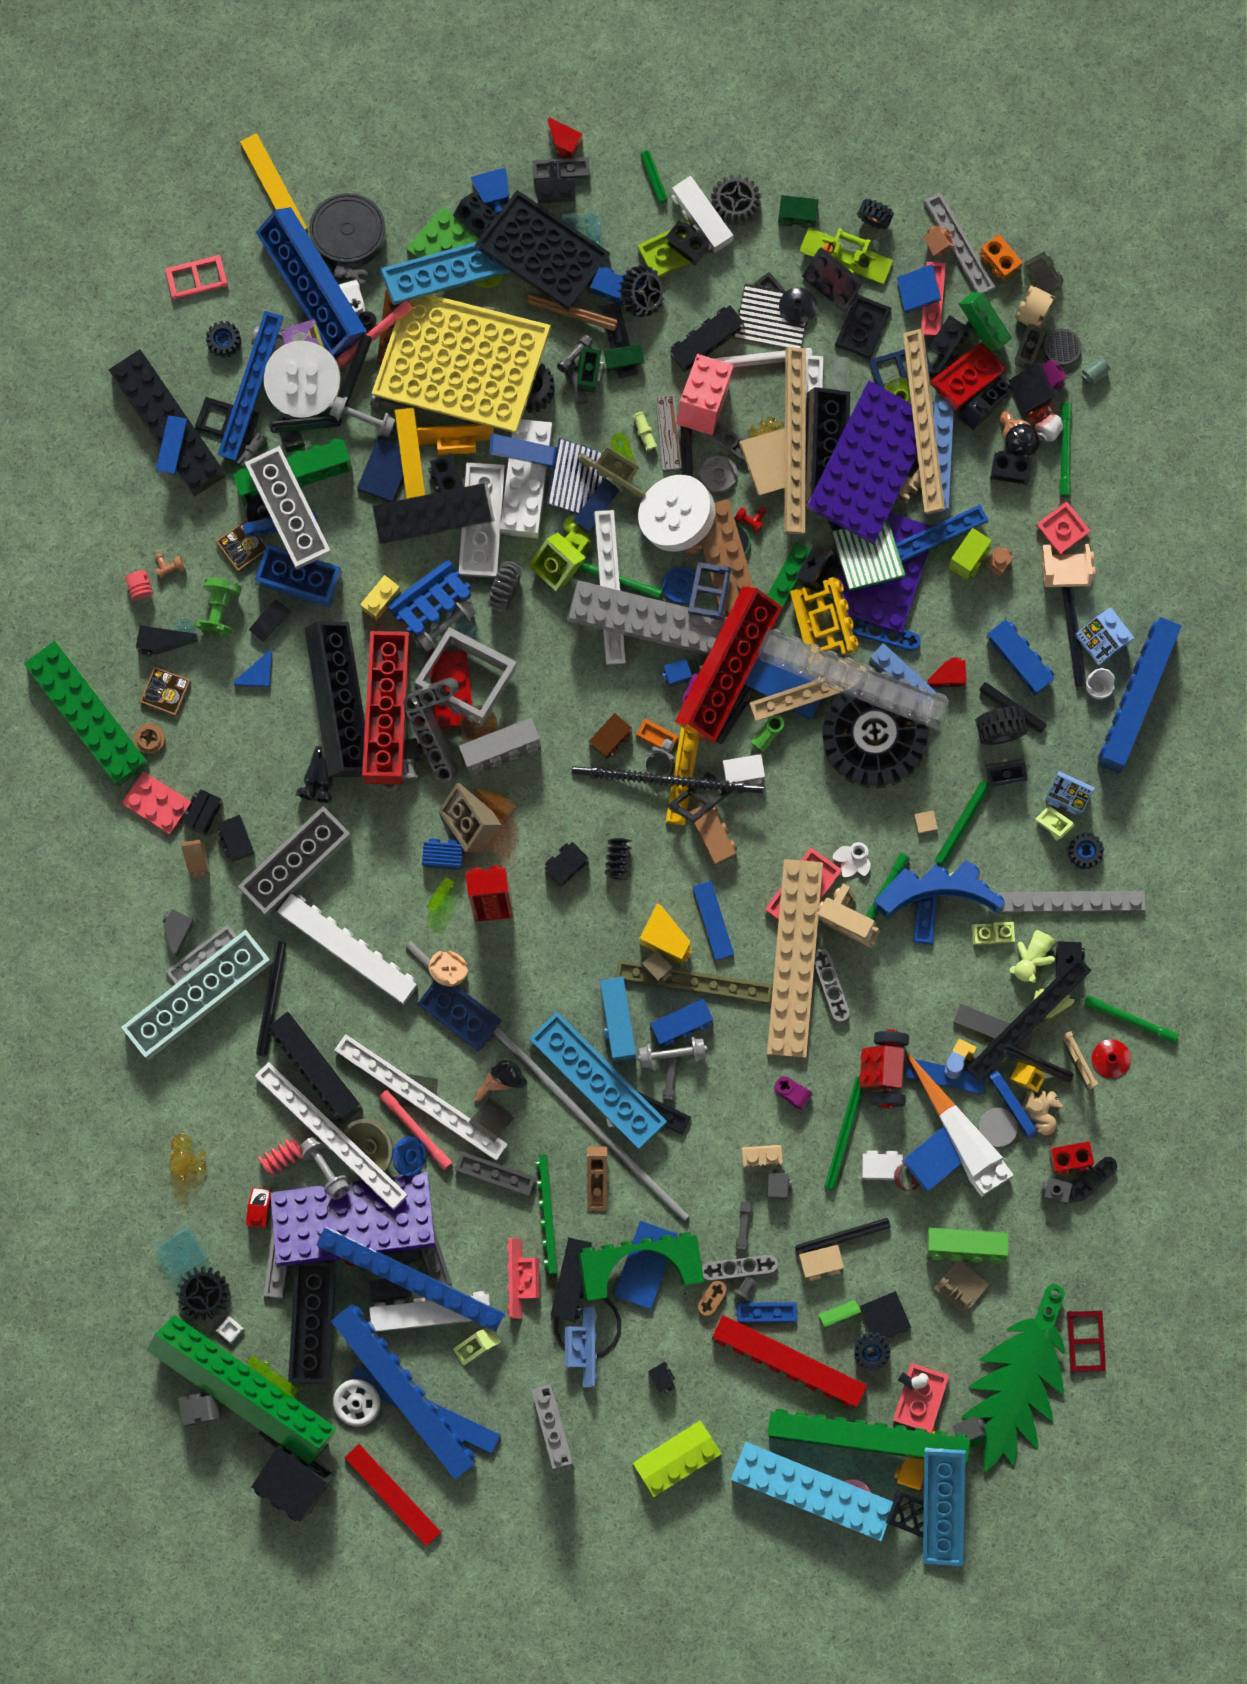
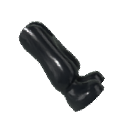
(315, 775)

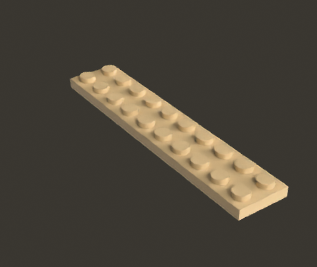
(795, 958)

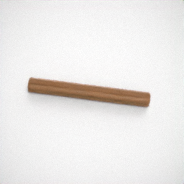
(573, 312)

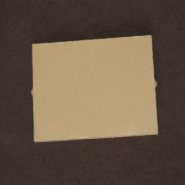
(766, 460)

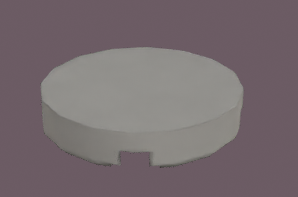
(714, 478)
(998, 1127)

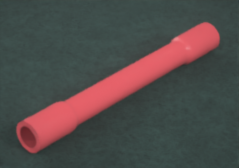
(398, 313)
(437, 1154)

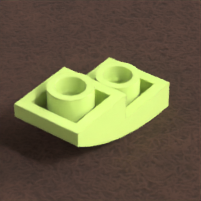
(993, 933)

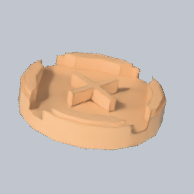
(448, 968)

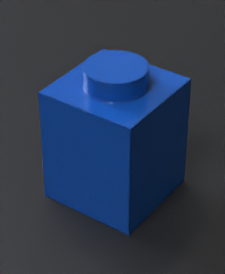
(676, 673)

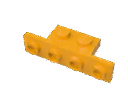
(455, 438)

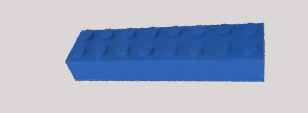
(310, 280)
(1140, 693)

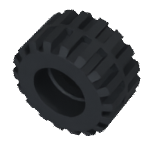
(546, 393)
(1001, 725)

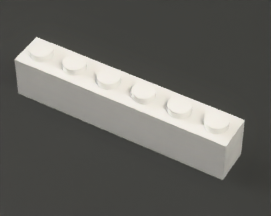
(416, 1314)

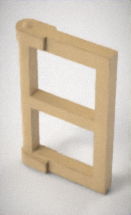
(1080, 1061)

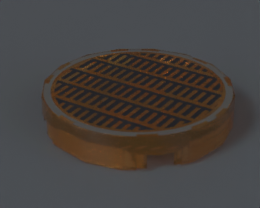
(474, 730)

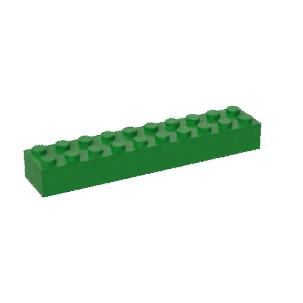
(241, 1389)

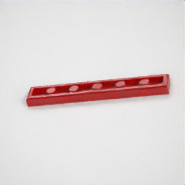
(392, 1494)

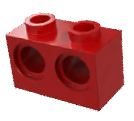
(1070, 1153)

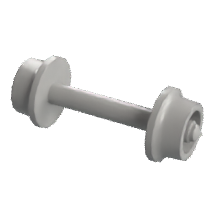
(338, 407)
(464, 609)
(697, 1049)
(337, 1186)

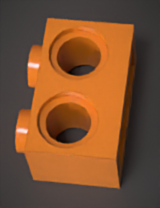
(1004, 255)

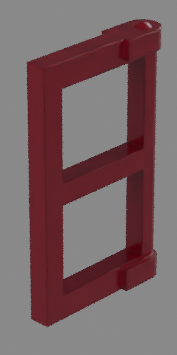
(1075, 1314)

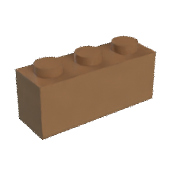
(714, 836)

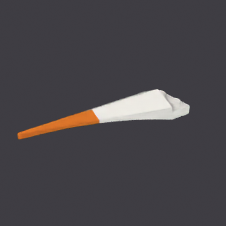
(977, 1155)

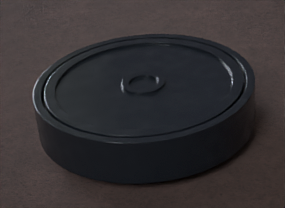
(348, 230)

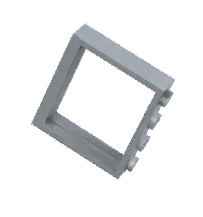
(482, 652)
(552, 1427)

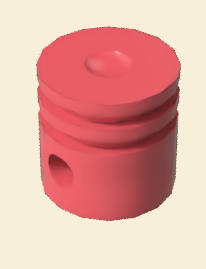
(139, 585)

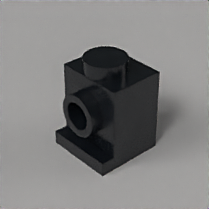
(662, 1378)

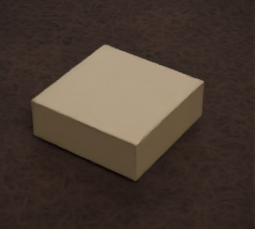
(925, 822)

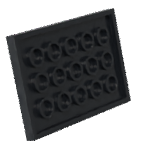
(542, 250)

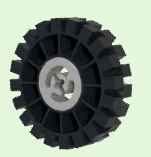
(869, 763)

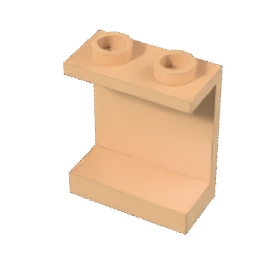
(1067, 569)

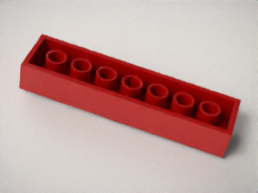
(728, 664)
(384, 708)
(489, 893)

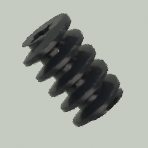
(617, 858)

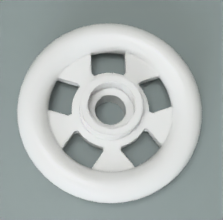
(370, 1394)

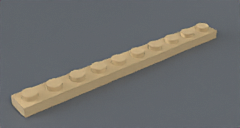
(924, 421)
(795, 439)

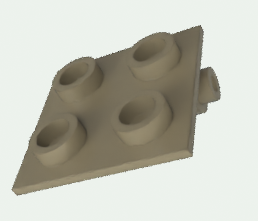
(961, 1286)

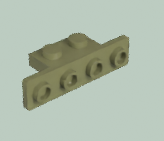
(616, 467)

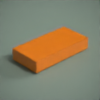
(655, 734)

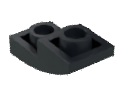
(269, 620)

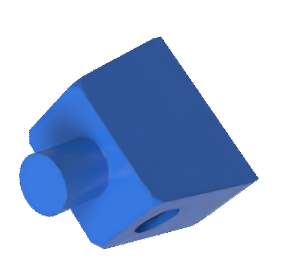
(492, 188)

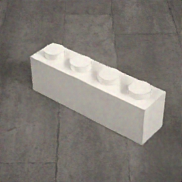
(701, 213)

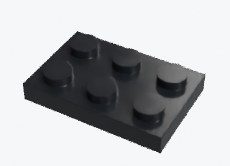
(833, 279)

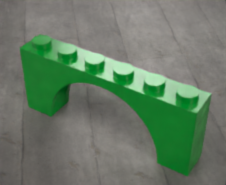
(598, 1264)

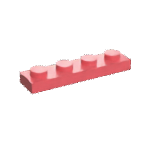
(932, 313)

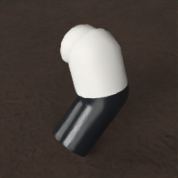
(914, 1383)

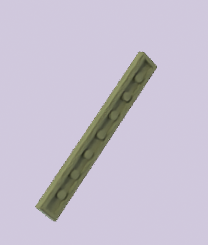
(699, 983)

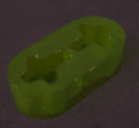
(626, 446)
(440, 894)

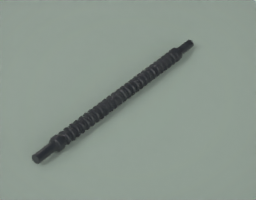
(739, 787)

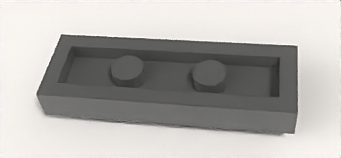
(570, 168)

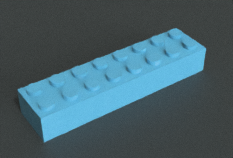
(812, 1491)

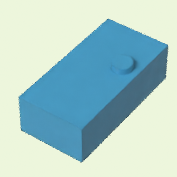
(617, 1019)

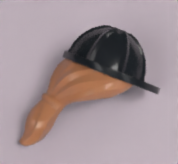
(1019, 435)
(502, 1077)

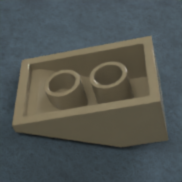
(469, 819)

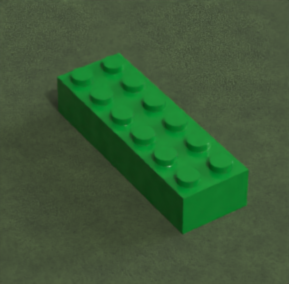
(307, 466)

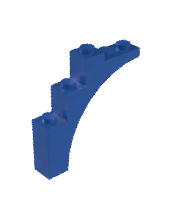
(936, 882)

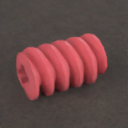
(281, 1156)

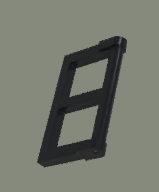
(199, 424)
(709, 804)

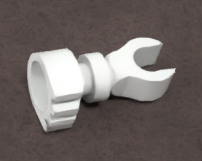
(339, 271)

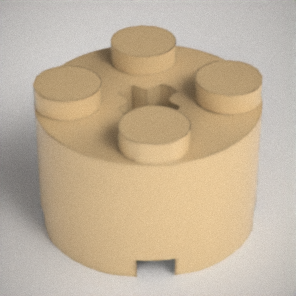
(1035, 307)

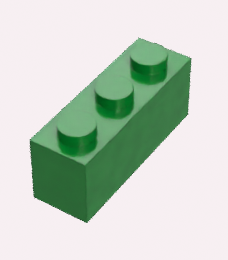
(985, 320)

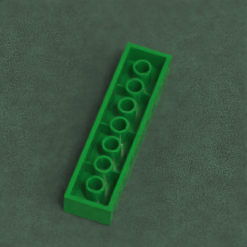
(86, 714)

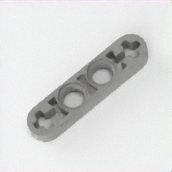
(832, 985)
(739, 1270)

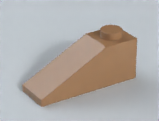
(195, 858)
(596, 1178)

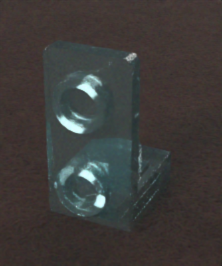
(590, 220)

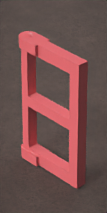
(174, 295)

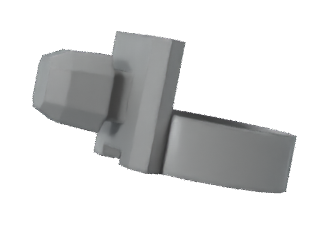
(667, 746)

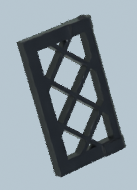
(898, 1508)

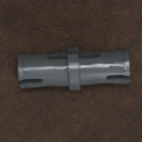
(252, 450)

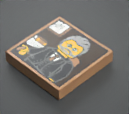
(241, 549)
(165, 691)

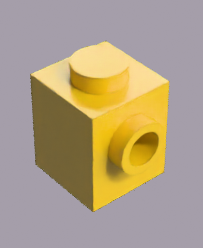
(1028, 1077)

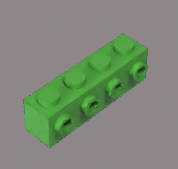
(967, 1245)

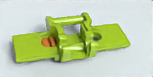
(878, 265)

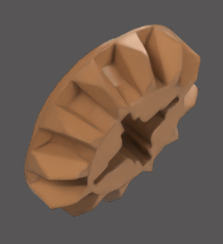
(144, 731)

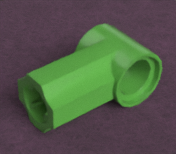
(767, 734)

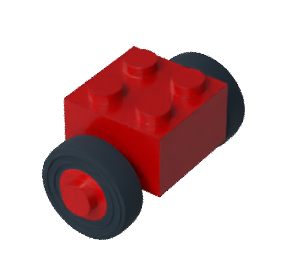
(884, 1068)

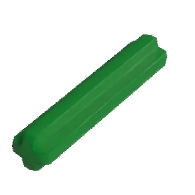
(654, 176)

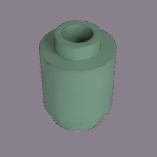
(1095, 371)

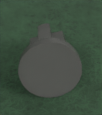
(745, 1289)

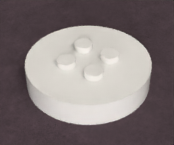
(302, 379)
(676, 513)

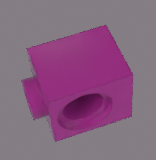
(1055, 374)

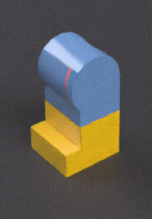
(957, 1058)

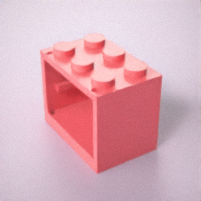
(704, 394)

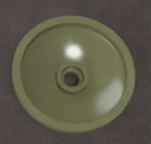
(364, 1132)

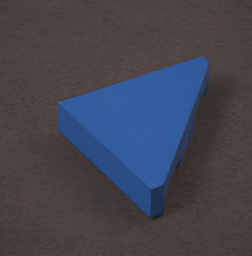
(258, 674)

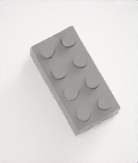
(500, 746)

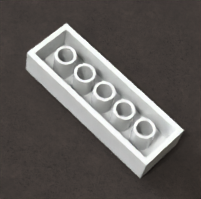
(525, 485)
(288, 507)

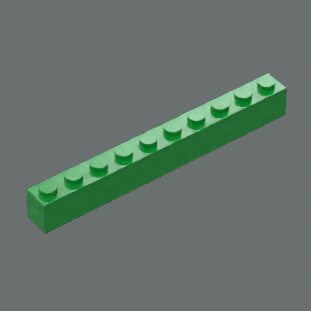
(860, 1435)

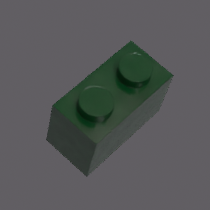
(798, 211)
(589, 370)

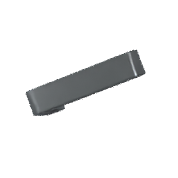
(431, 726)

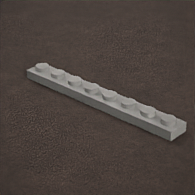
(1073, 901)

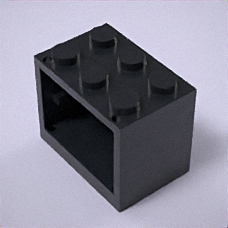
(292, 1483)

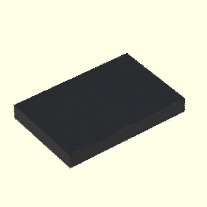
(863, 326)

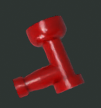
(755, 522)

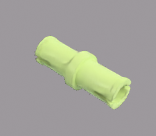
(644, 431)

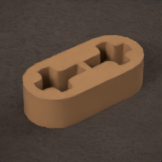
(708, 1295)

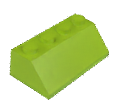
(677, 1458)

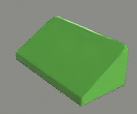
(839, 1314)

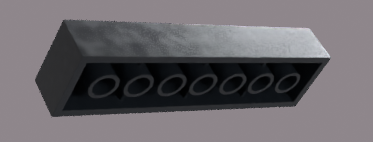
(153, 405)
(337, 696)

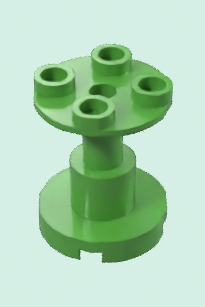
(219, 600)

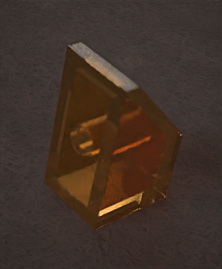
(498, 803)

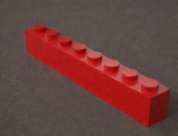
(785, 1359)

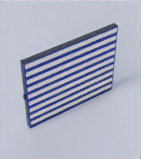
(570, 480)

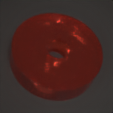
(1041, 413)

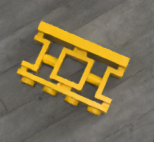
(809, 623)

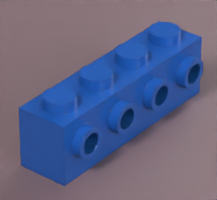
(1020, 657)

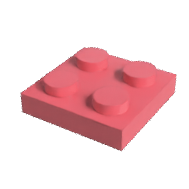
(1063, 528)

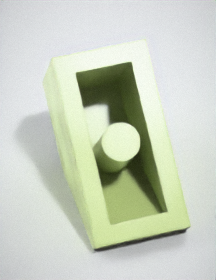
(476, 1345)

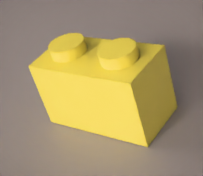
(380, 596)

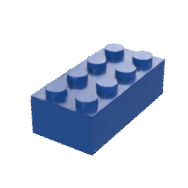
(311, 583)

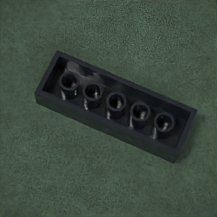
(825, 420)
(433, 513)
(316, 1067)
(312, 1323)

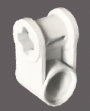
(353, 294)

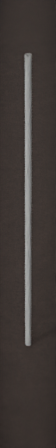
(574, 1107)

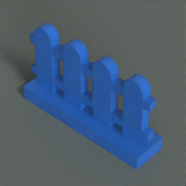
(425, 589)

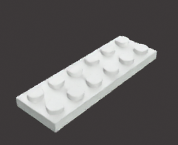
(481, 542)

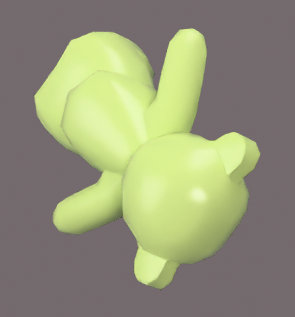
(1034, 956)

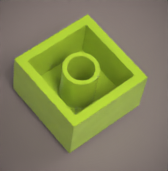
(970, 554)
(556, 561)

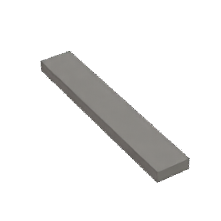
(963, 251)

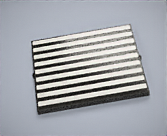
(763, 319)

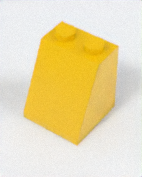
(665, 936)

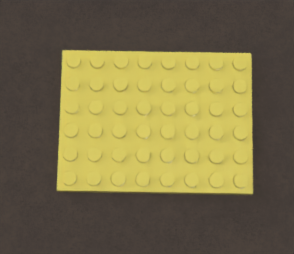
(462, 361)

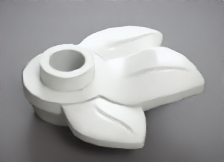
(851, 862)

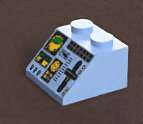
(1104, 636)
(1069, 794)

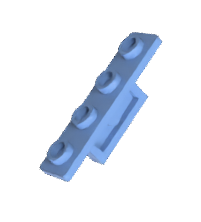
(581, 1346)

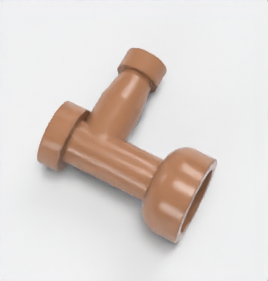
(164, 569)

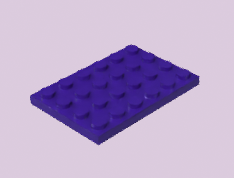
(890, 601)

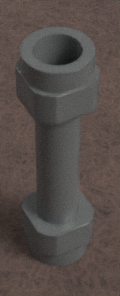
(566, 362)
(580, 396)
(377, 402)
(668, 1092)
(741, 1242)

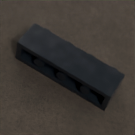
(707, 338)
(569, 1285)

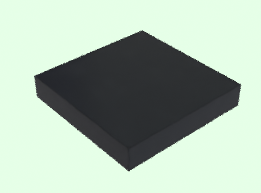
(1031, 388)
(885, 1315)

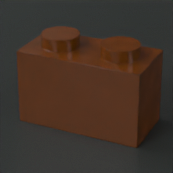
(611, 736)

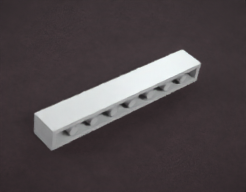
(348, 949)

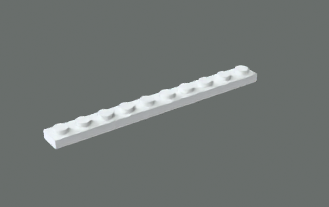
(418, 1096)
(331, 1136)

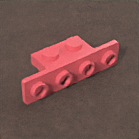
(522, 1278)

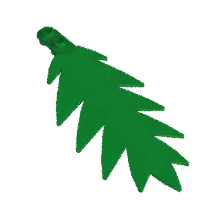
(1030, 1357)

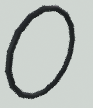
(615, 1339)

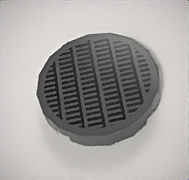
(1062, 346)

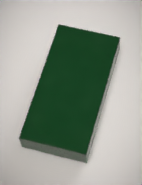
(624, 357)

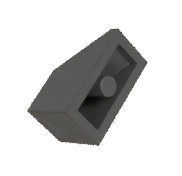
(177, 928)

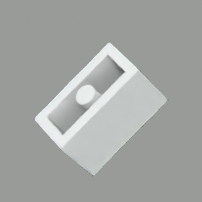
(744, 769)
(880, 1166)

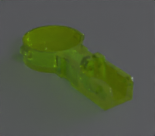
(271, 1375)

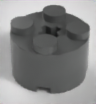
(199, 1409)

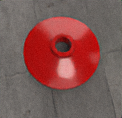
(1101, 1060)

